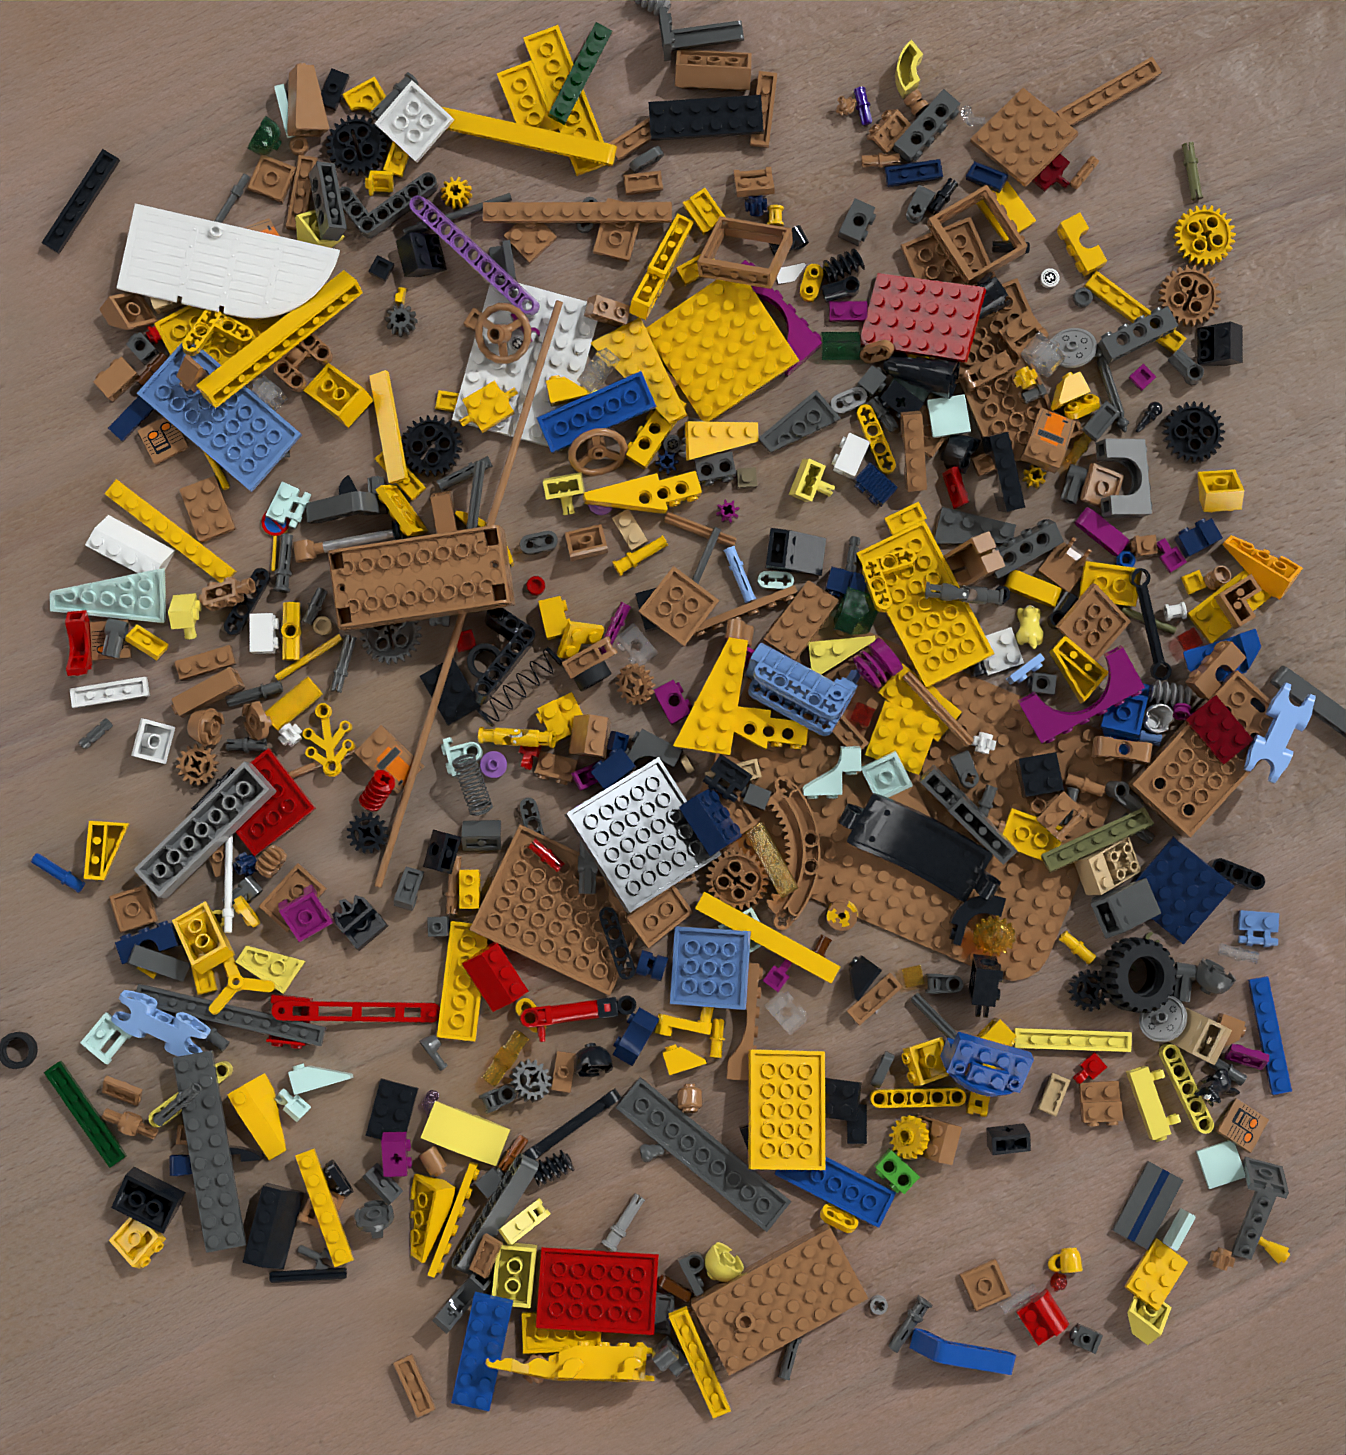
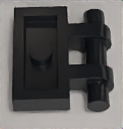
(731, 773)

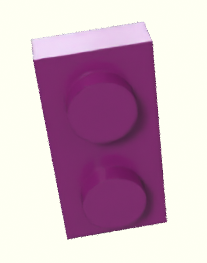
(847, 311)
(1246, 1056)

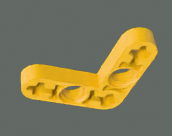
(215, 325)
(880, 570)

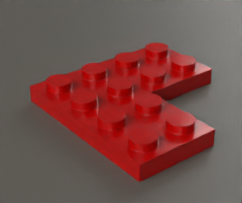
(280, 812)

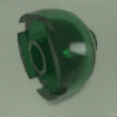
(266, 137)

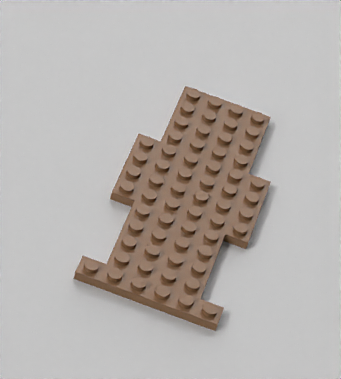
(998, 403)

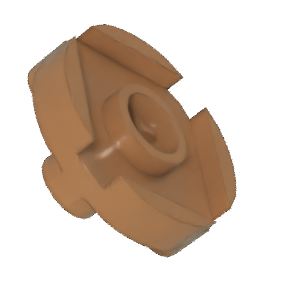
(257, 722)

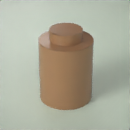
(433, 1161)

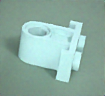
(456, 751)

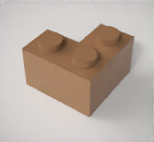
(1234, 603)

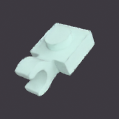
(294, 1107)

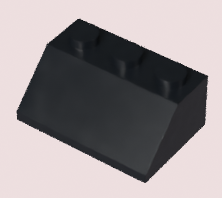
(148, 1200)

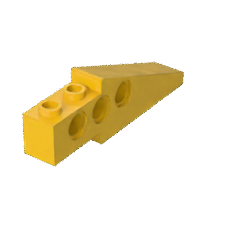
(661, 267)
(627, 494)
(761, 719)

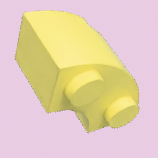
(906, 72)

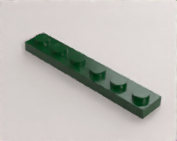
(580, 73)
(85, 1114)

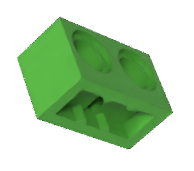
(898, 1169)

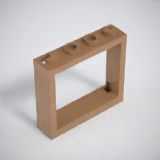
(952, 252)
(741, 273)

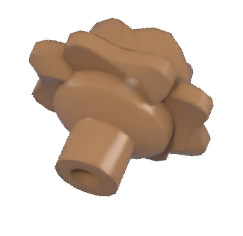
(845, 106)

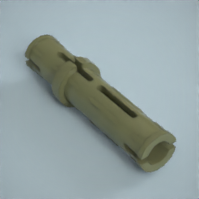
(1192, 170)

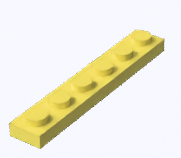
(1073, 1039)

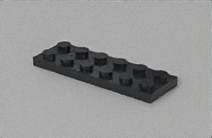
(706, 117)

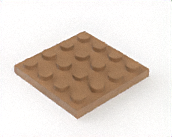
(1024, 137)

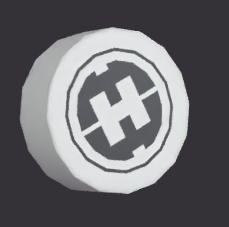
(1049, 278)
(515, 342)

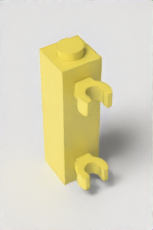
(1149, 1103)

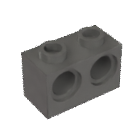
(713, 463)

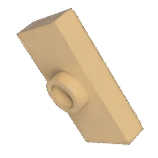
(1053, 1094)

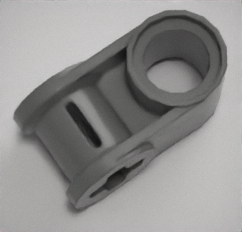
(920, 202)
(963, 766)
(942, 984)
(495, 1099)

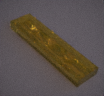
(772, 860)

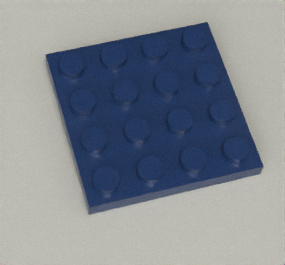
(1184, 889)

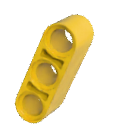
(1033, 588)

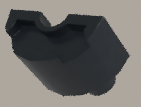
(959, 452)

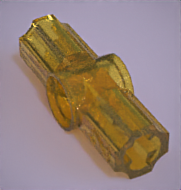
(505, 1058)

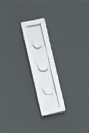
(109, 692)

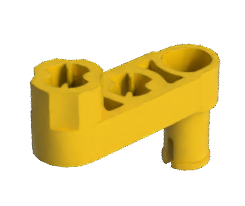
(704, 1025)

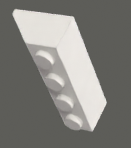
(129, 546)

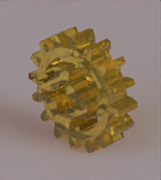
(986, 931)

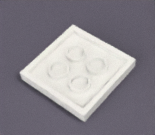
(414, 121)

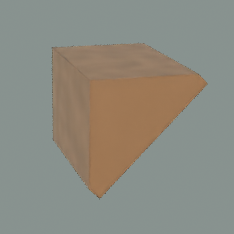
(586, 542)

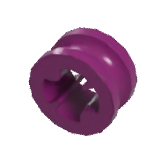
(1181, 711)

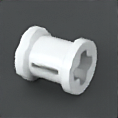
(1175, 611)

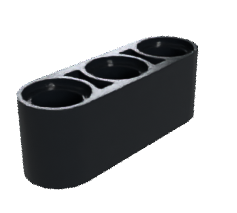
(1245, 874)

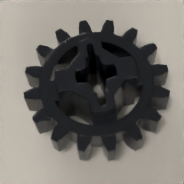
(362, 840)
(1093, 998)

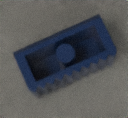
(875, 485)

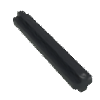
(307, 1275)

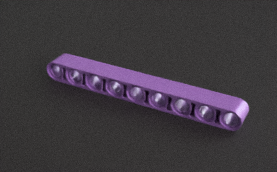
(466, 252)

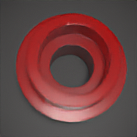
(153, 334)

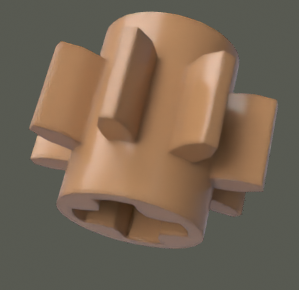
(1222, 1258)

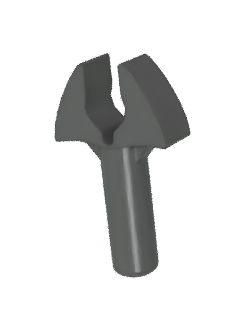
(316, 1256)

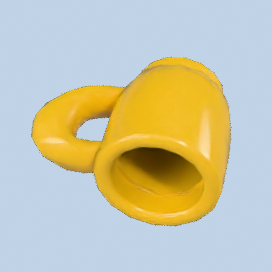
(1069, 1261)

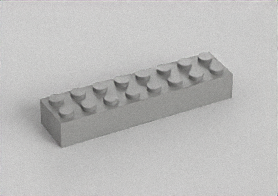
(205, 830)

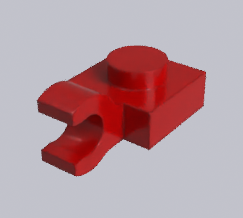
(528, 754)
(1091, 1067)

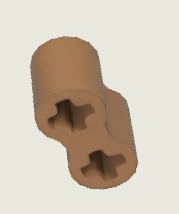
(739, 630)

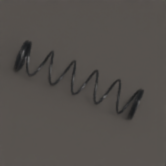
(484, 715)

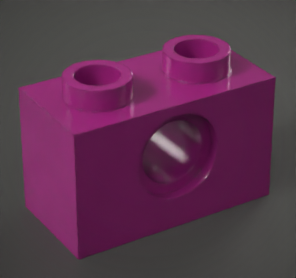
(669, 690)

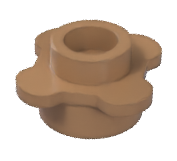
(1033, 802)

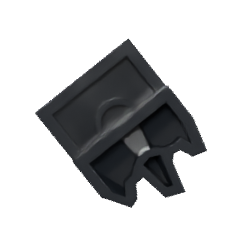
(359, 921)

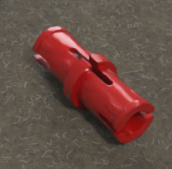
(546, 855)

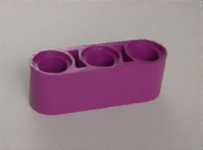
(1102, 532)

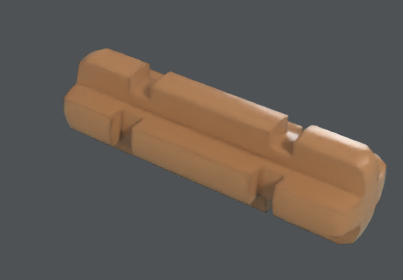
(1084, 172)

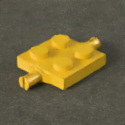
(488, 406)

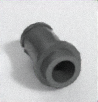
(1035, 393)

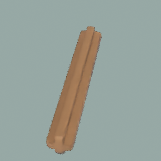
(698, 529)

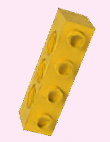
(644, 457)

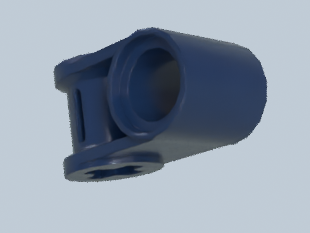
(179, 1165)

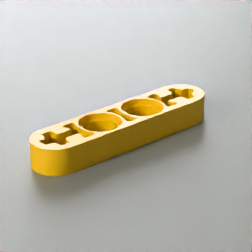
(878, 438)

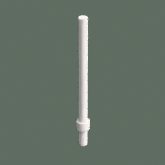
(228, 911)

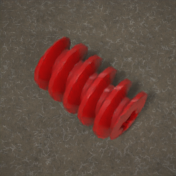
(377, 790)

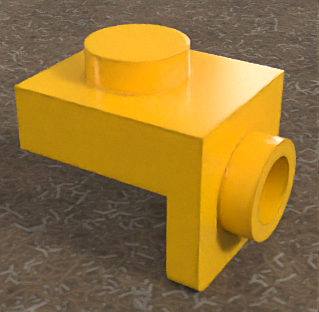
(379, 181)

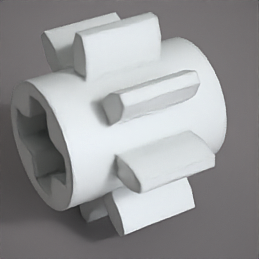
(290, 734)
(984, 743)

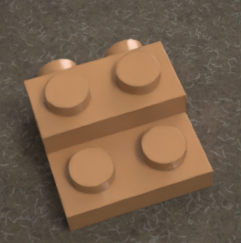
(1100, 1103)

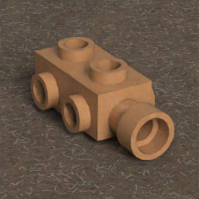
(225, 593)

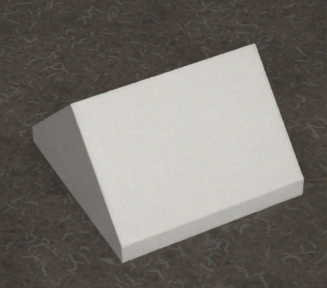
(153, 741)

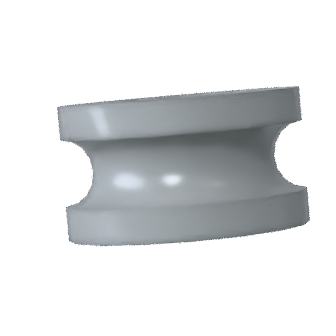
(879, 1298)

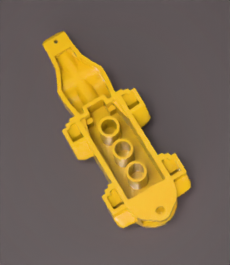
(586, 1363)

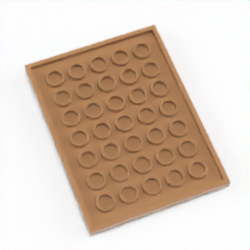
(547, 918)

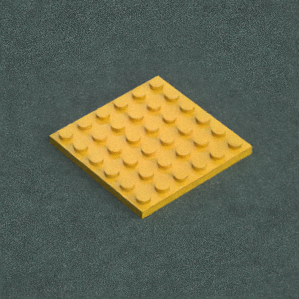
(721, 346)

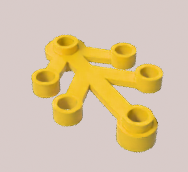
(329, 742)

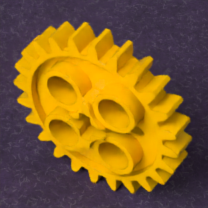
(1220, 231)

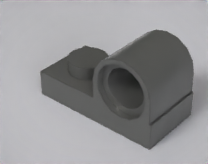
(408, 888)
(690, 1271)

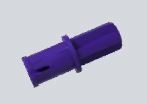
(863, 105)

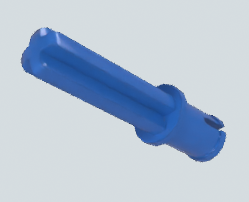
(57, 872)

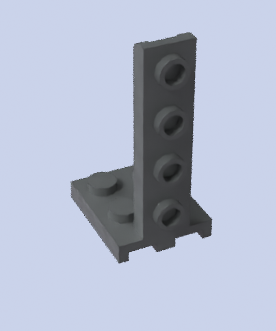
(696, 36)
(1268, 1183)

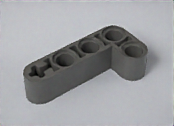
(342, 506)
(669, 1355)

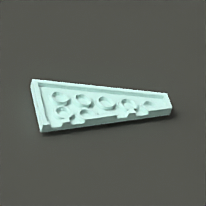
(125, 597)

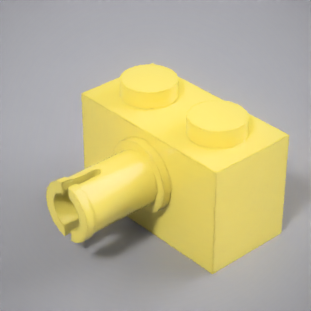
(809, 481)
(564, 488)
(184, 613)

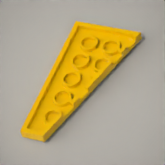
(636, 354)

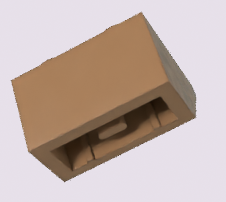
(943, 1140)

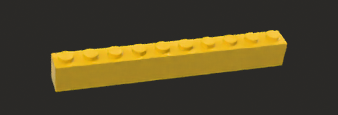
(279, 339)

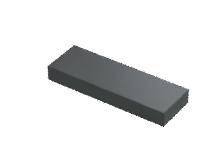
(158, 962)

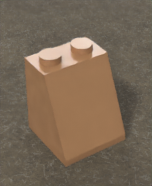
(590, 736)

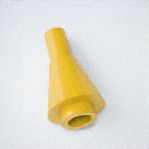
(1276, 1251)

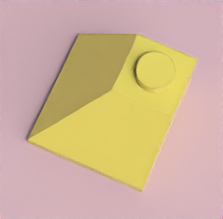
(308, 230)
(1145, 1321)

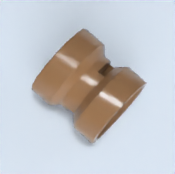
(916, 103)
(1217, 577)

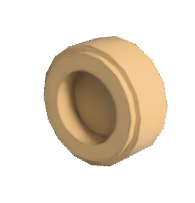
(322, 625)
(687, 764)

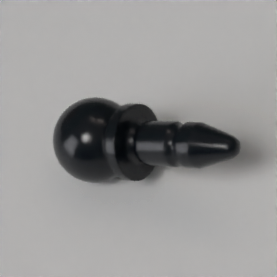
(1154, 409)

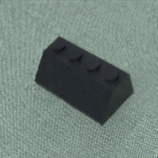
(273, 1227)

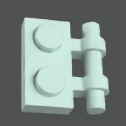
(283, 503)

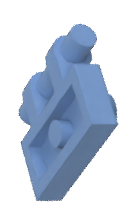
(1258, 921)

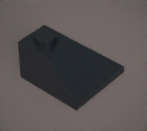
(862, 975)

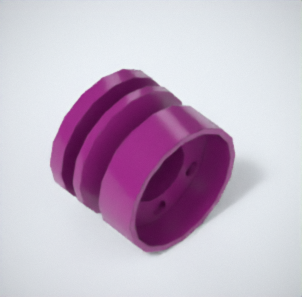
(875, 665)

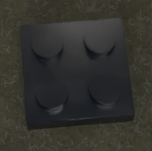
(842, 1099)

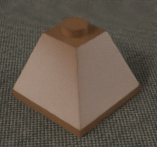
(127, 311)

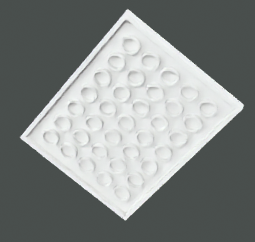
(565, 358)

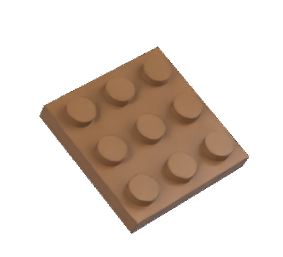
(678, 606)
(1093, 622)

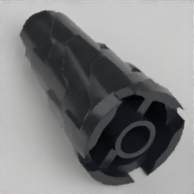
(994, 297)
(932, 375)

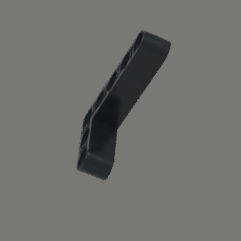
(506, 656)

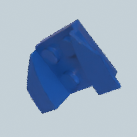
(1246, 642)
(1126, 720)

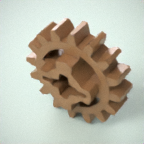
(635, 684)
(201, 772)

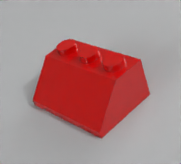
(494, 976)

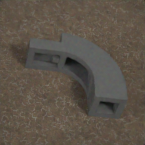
(461, 1301)

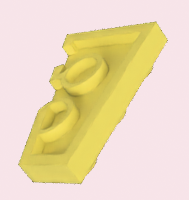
(270, 966)

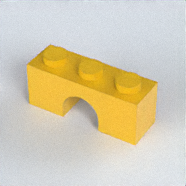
(1086, 259)

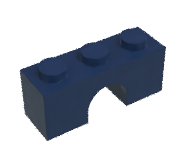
(164, 936)

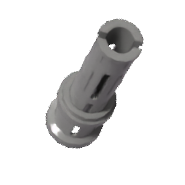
(619, 1230)

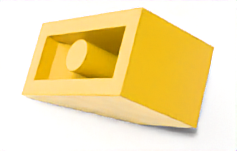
(563, 390)
(1069, 390)
(681, 1059)

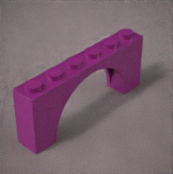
(800, 337)
(1121, 683)

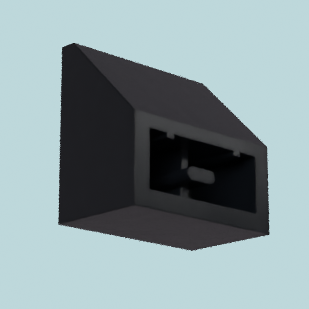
(420, 254)
(1220, 344)

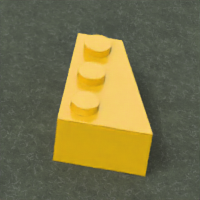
(1078, 668)
(102, 847)

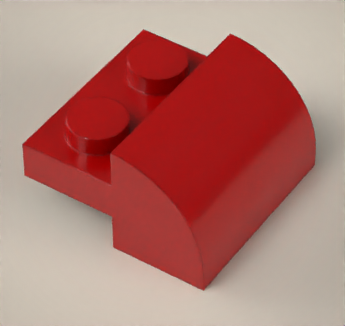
(1043, 1317)

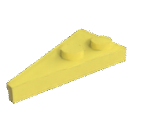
(829, 653)

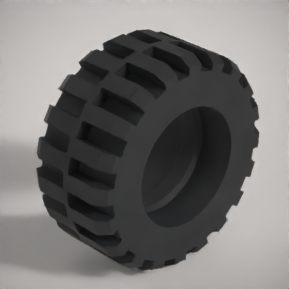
(1159, 975)

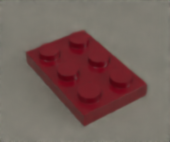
(1219, 729)

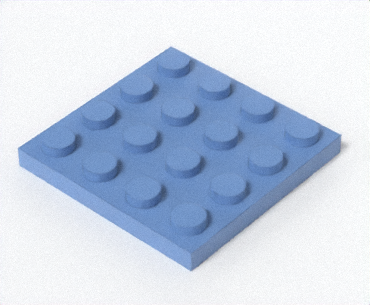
(710, 967)

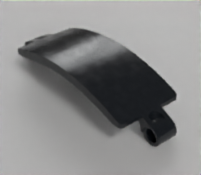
(920, 846)

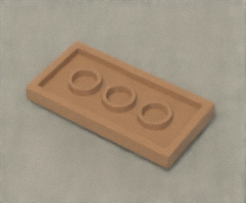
(801, 620)

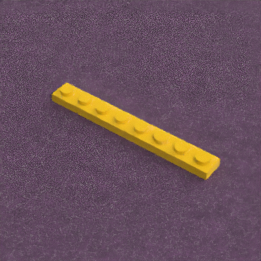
(169, 531)

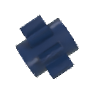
(756, 205)
(662, 460)
(245, 864)

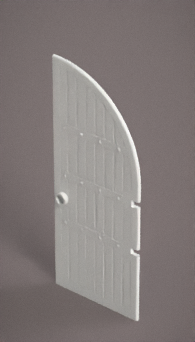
(220, 265)

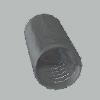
(474, 807)

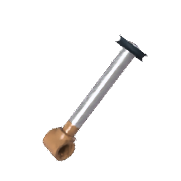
(307, 550)

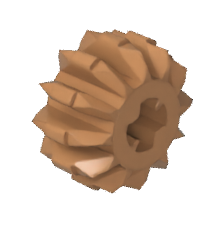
(270, 861)

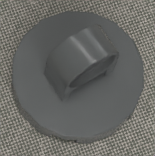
(374, 1217)

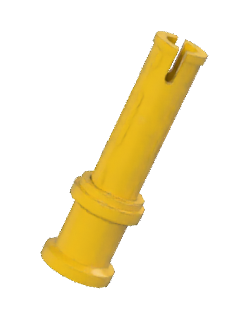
(632, 559)

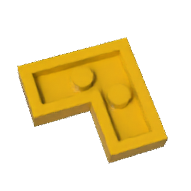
(575, 635)

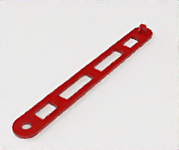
(429, 1011)

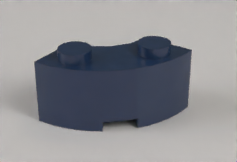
(635, 1037)

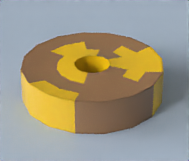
(845, 907)

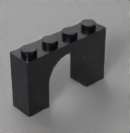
(1000, 450)

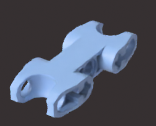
(1273, 746)
(148, 1019)

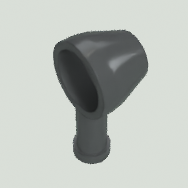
(431, 1045)

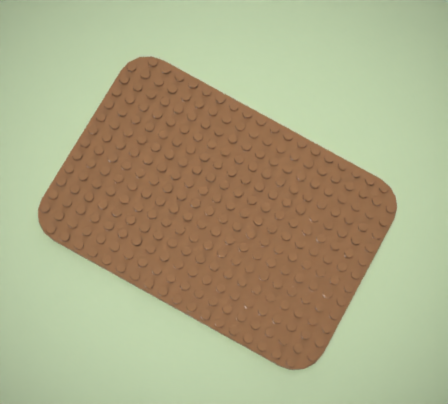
(891, 894)

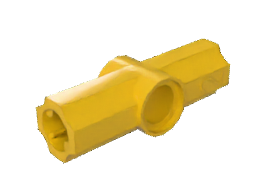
(291, 644)

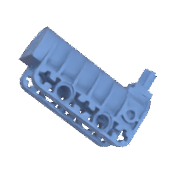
(799, 688)

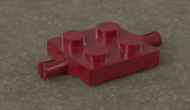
(1053, 173)

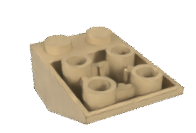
(1108, 867)
(1202, 1037)

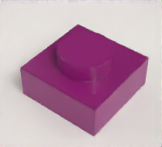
(1142, 377)

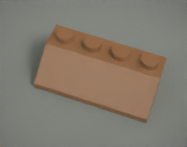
(713, 70)

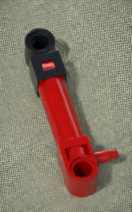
(575, 1012)

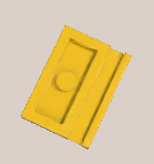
(703, 210)

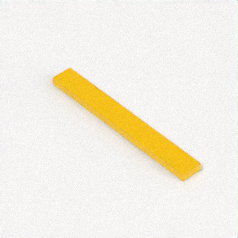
(768, 937)

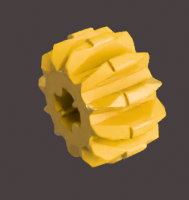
(453, 186)

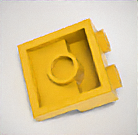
(559, 715)
(924, 1062)
(137, 1242)

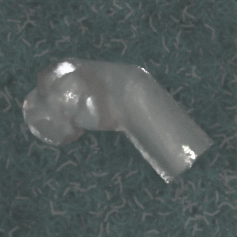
(969, 118)

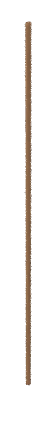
(461, 617)

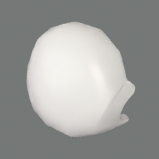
(1158, 718)

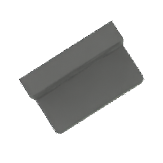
(504, 258)
(481, 835)

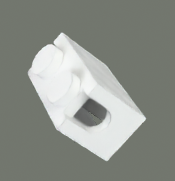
(850, 456)
(263, 633)

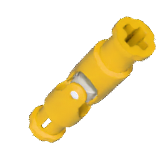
(520, 737)

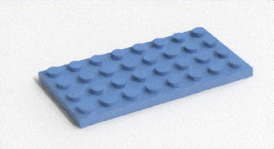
(238, 434)

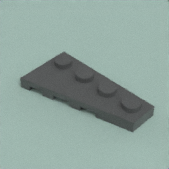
(800, 422)
(958, 527)

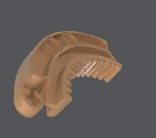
(798, 822)

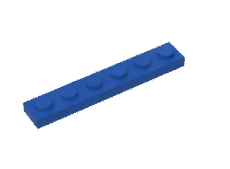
(1269, 1035)

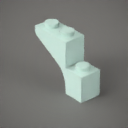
(831, 781)

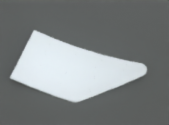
(790, 273)

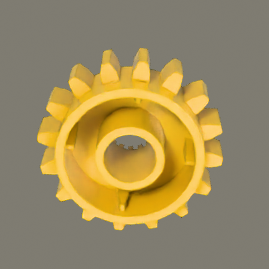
(909, 1137)

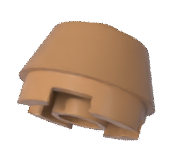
(205, 726)

